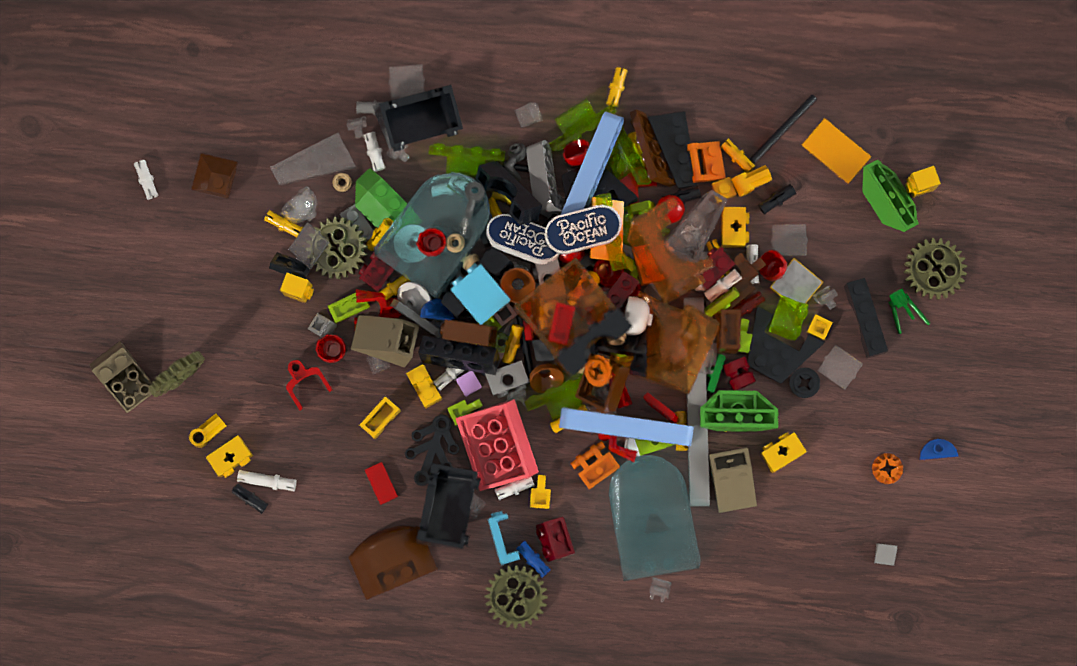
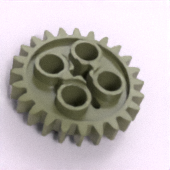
(350, 238)
(921, 278)
(176, 374)
(531, 606)

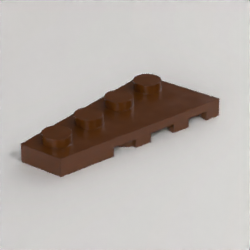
(650, 149)

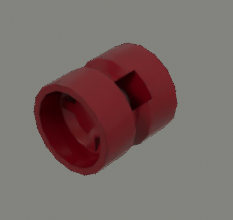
(742, 380)

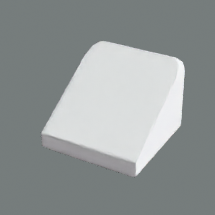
(630, 443)

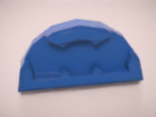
(436, 310)
(938, 449)

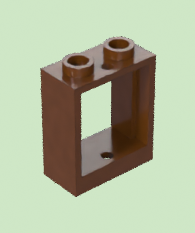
(730, 331)
(469, 332)
(585, 388)

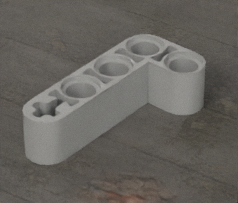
(543, 178)

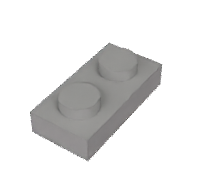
(357, 217)

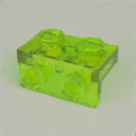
(788, 318)

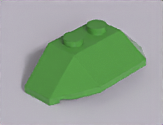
(888, 197)
(377, 199)
(738, 412)

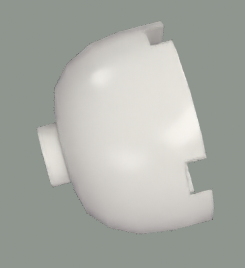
(638, 315)

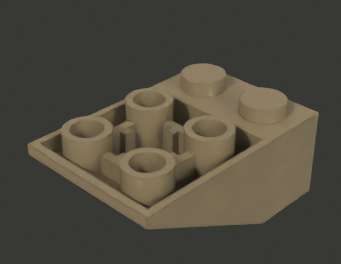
(385, 339)
(122, 376)
(732, 480)

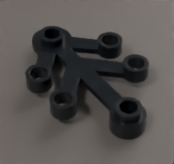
(433, 446)

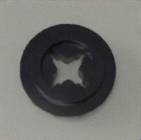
(805, 373)

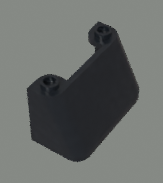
(418, 117)
(447, 507)

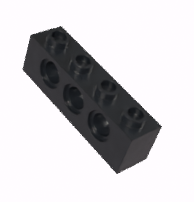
(459, 355)

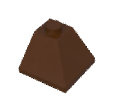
(214, 175)

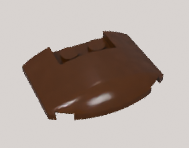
(390, 560)

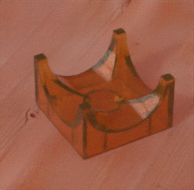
(667, 272)
(571, 287)
(675, 344)

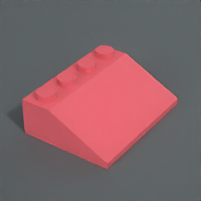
(497, 445)

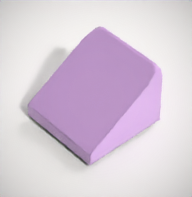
(468, 383)

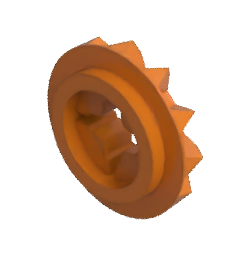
(593, 375)
(882, 476)

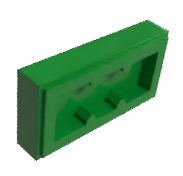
(714, 377)

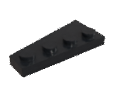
(673, 138)

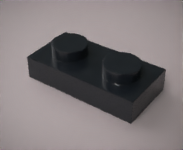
(286, 264)

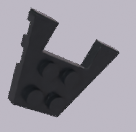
(607, 184)
(633, 346)
(774, 357)

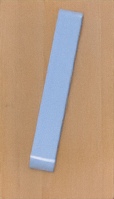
(594, 163)
(626, 427)

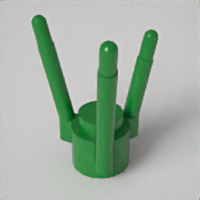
(901, 300)

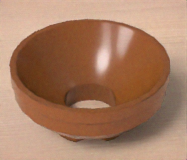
(517, 294)
(542, 382)

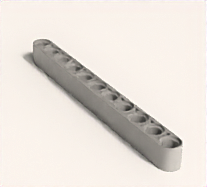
(698, 451)

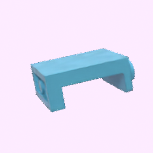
(479, 293)
(503, 556)

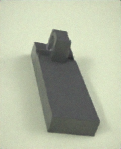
(432, 326)

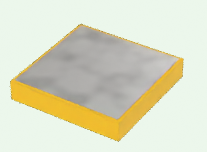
(797, 283)

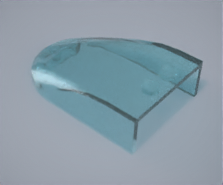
(437, 205)
(652, 519)

